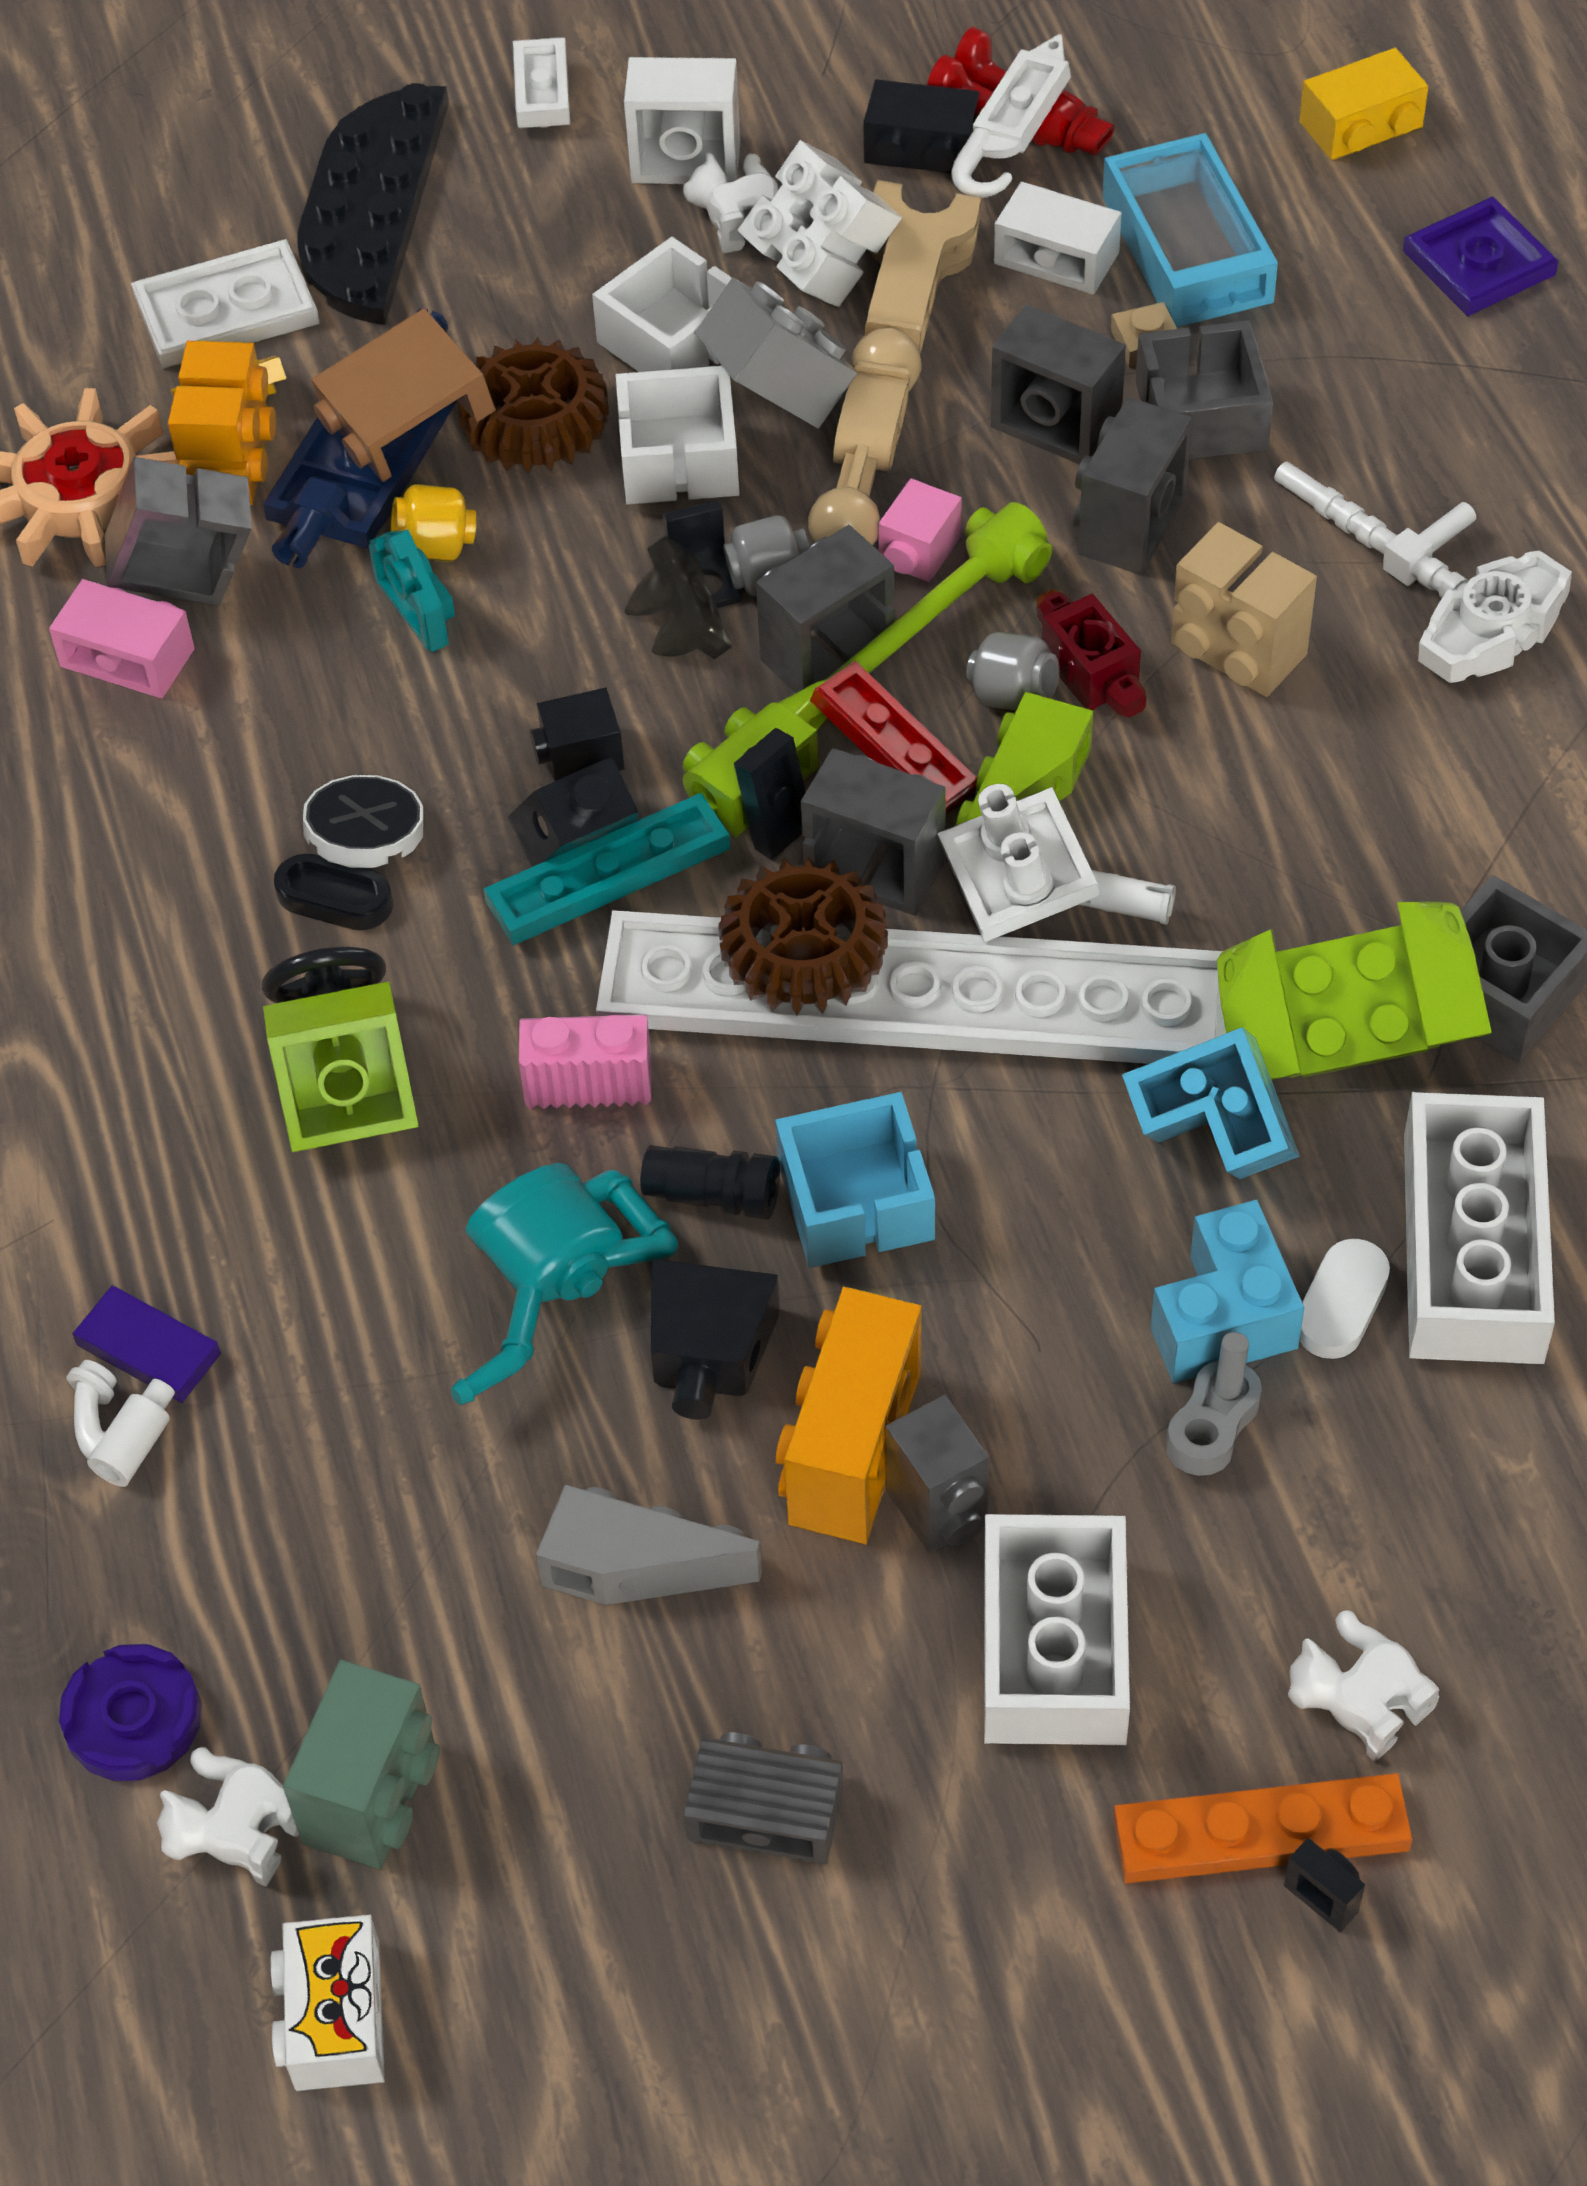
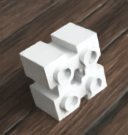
(819, 224)

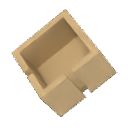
(1255, 630)

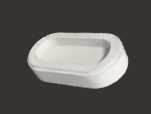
(1343, 1298)

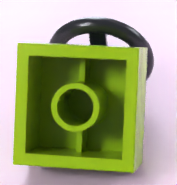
(336, 1048)

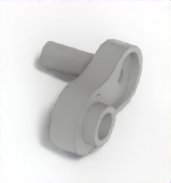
(1221, 1405)

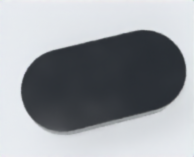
(333, 892)

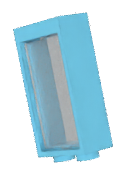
(1190, 230)

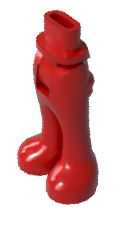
(1066, 124)

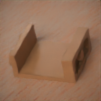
(395, 387)

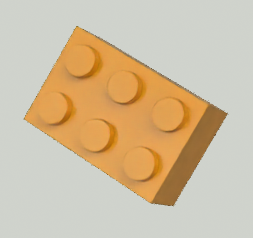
(859, 1386)

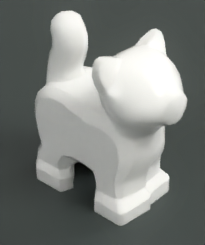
(729, 202)
(1366, 1694)
(236, 1825)

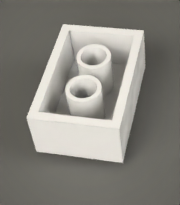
(1055, 1630)

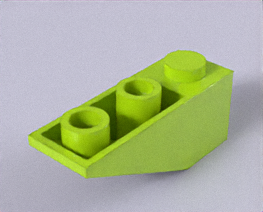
(1037, 750)

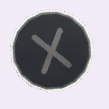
(363, 820)

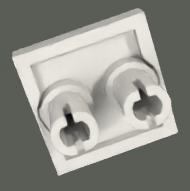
(1017, 861)

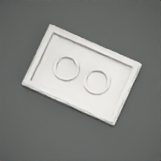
(226, 300)

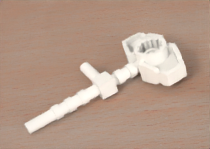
(1478, 619)

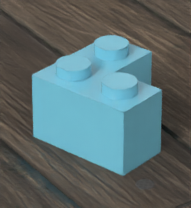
(1217, 1085)
(1237, 1289)

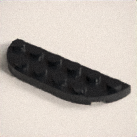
(369, 199)

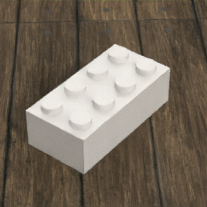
(1478, 1228)

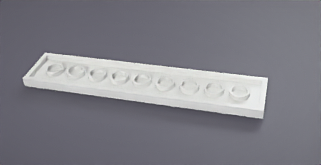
(931, 993)

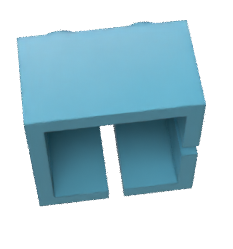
(850, 1178)

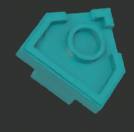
(412, 587)

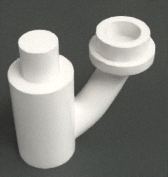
(125, 1444)

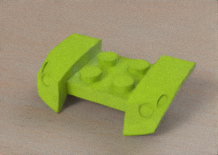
(1356, 994)

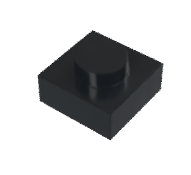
(1325, 1883)

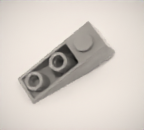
(634, 1553)

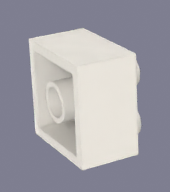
(679, 115)

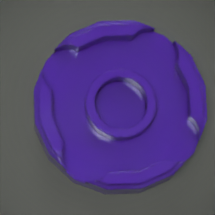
(130, 1712)

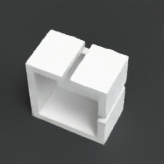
(656, 307)
(677, 434)

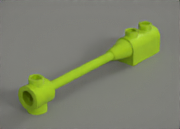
(997, 548)

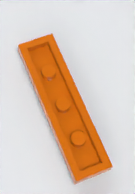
(1260, 1827)

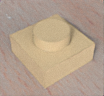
(1130, 323)

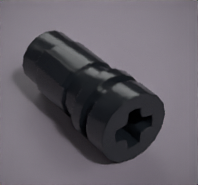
(712, 1179)

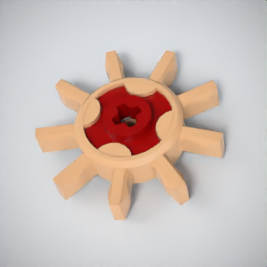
(72, 475)

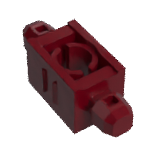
(1109, 659)

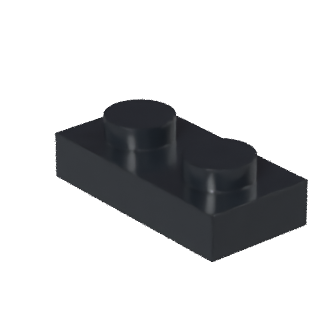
(772, 792)

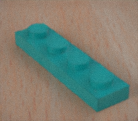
(606, 869)

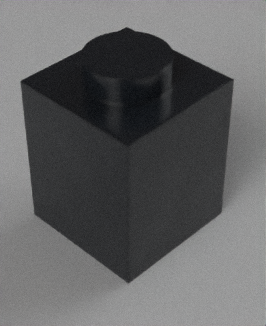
(577, 733)

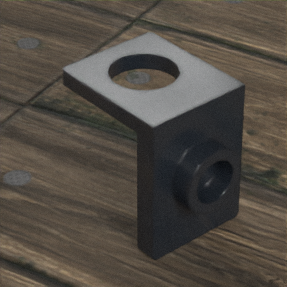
(701, 533)

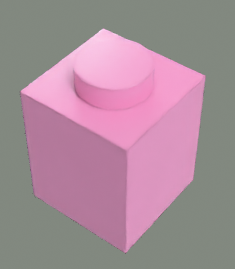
(920, 529)

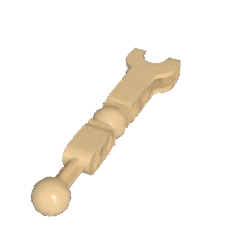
(888, 357)

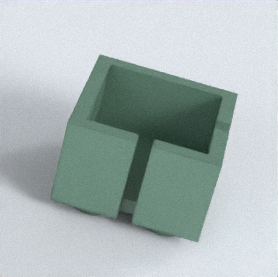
(361, 1765)

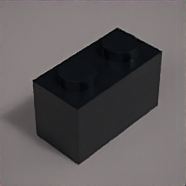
(918, 125)

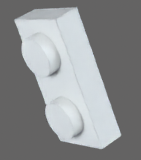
(541, 82)

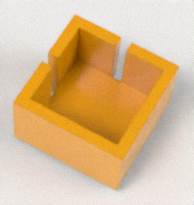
(222, 411)

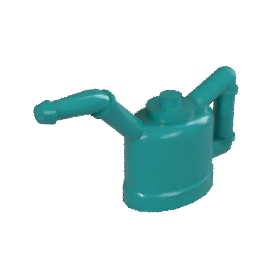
(554, 1245)

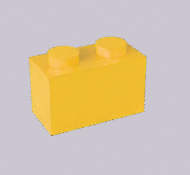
(1363, 103)

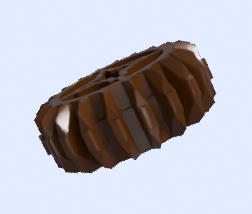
(533, 416)
(805, 955)

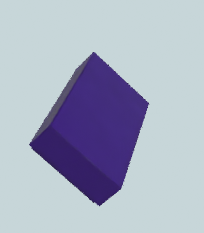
(146, 1342)

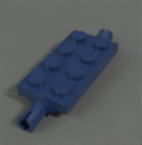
(336, 499)

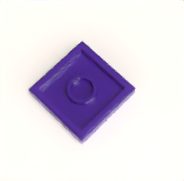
(1480, 256)

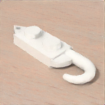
(1013, 114)

